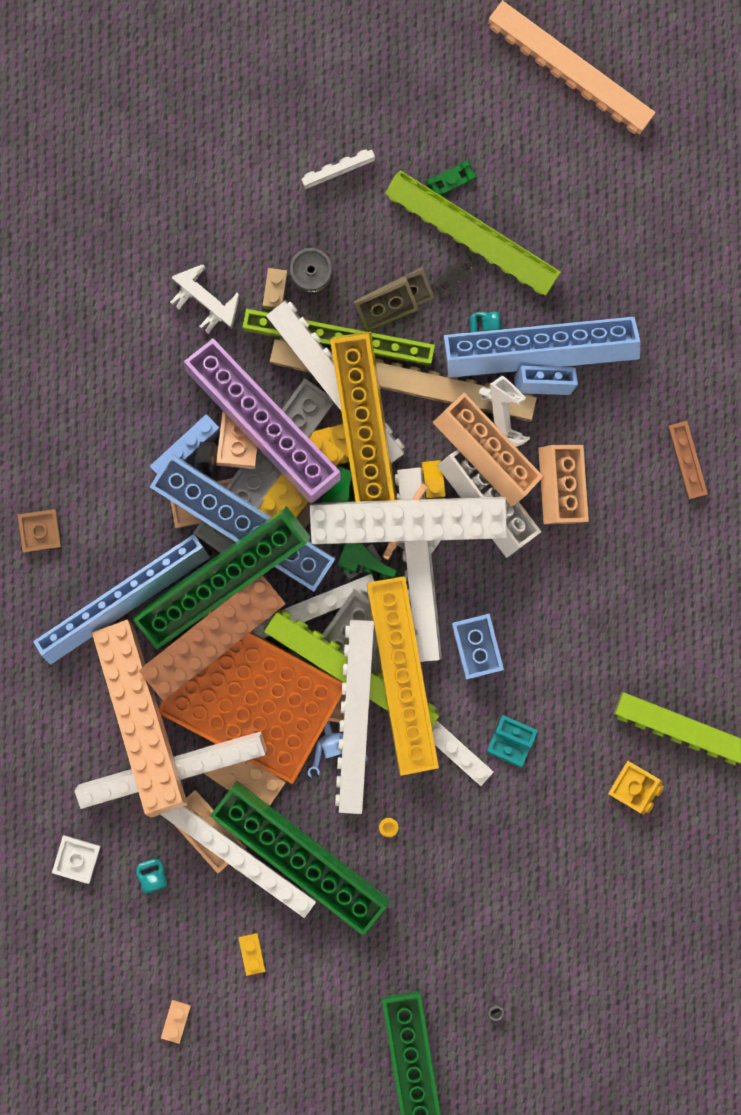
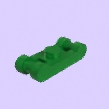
(451, 179)

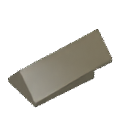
(394, 300)

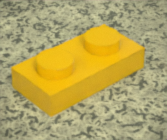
(251, 954)

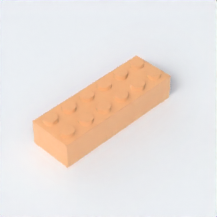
(488, 449)

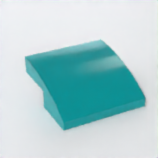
(511, 741)

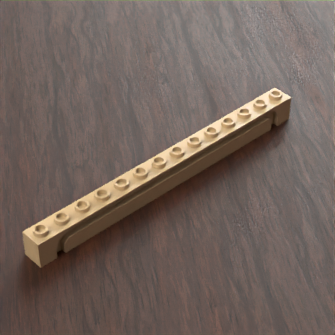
(415, 382)

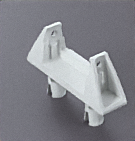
(189, 288)
(501, 394)

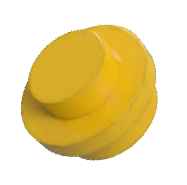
(388, 827)

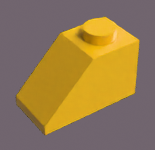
(433, 479)

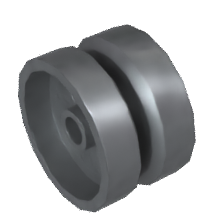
(302, 263)

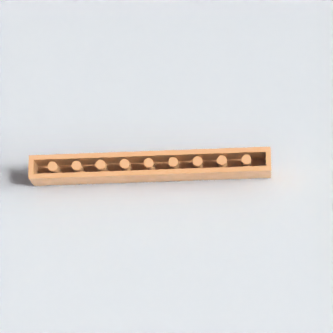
(571, 68)

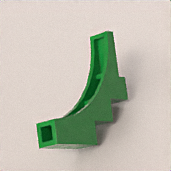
(355, 554)

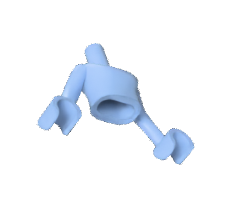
(329, 744)

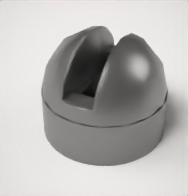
(496, 1015)

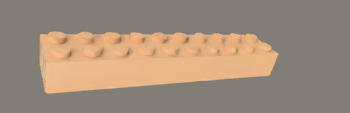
(139, 719)

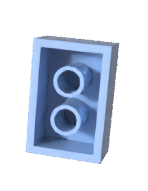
(477, 646)

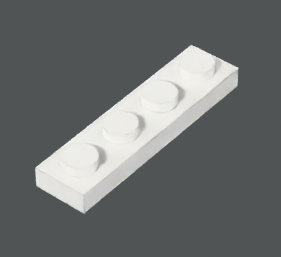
(344, 165)
(460, 754)

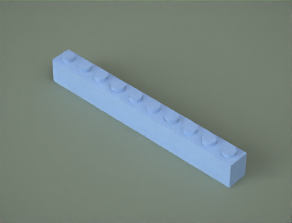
(121, 599)

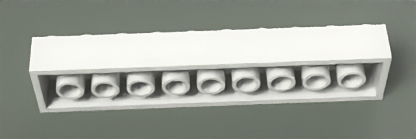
(408, 520)

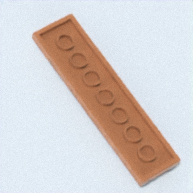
(211, 637)

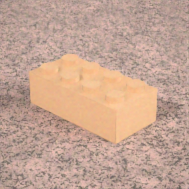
(563, 484)

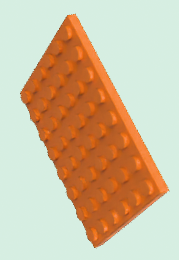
(254, 691)

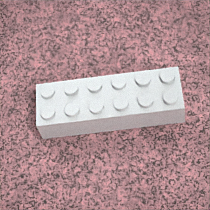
(471, 484)

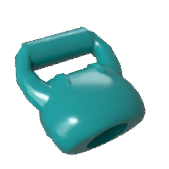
(490, 321)
(152, 881)

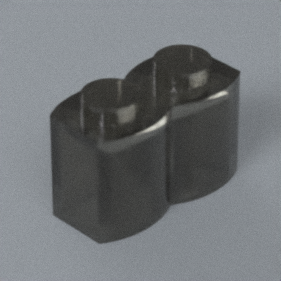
(206, 460)

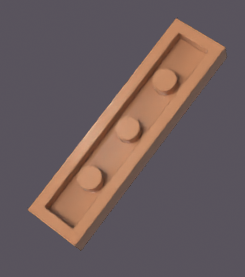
(687, 460)

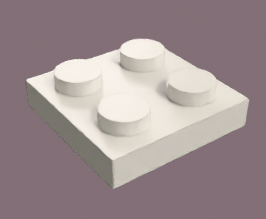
(76, 859)

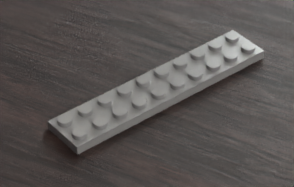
(306, 410)

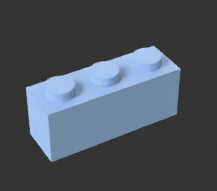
(546, 380)

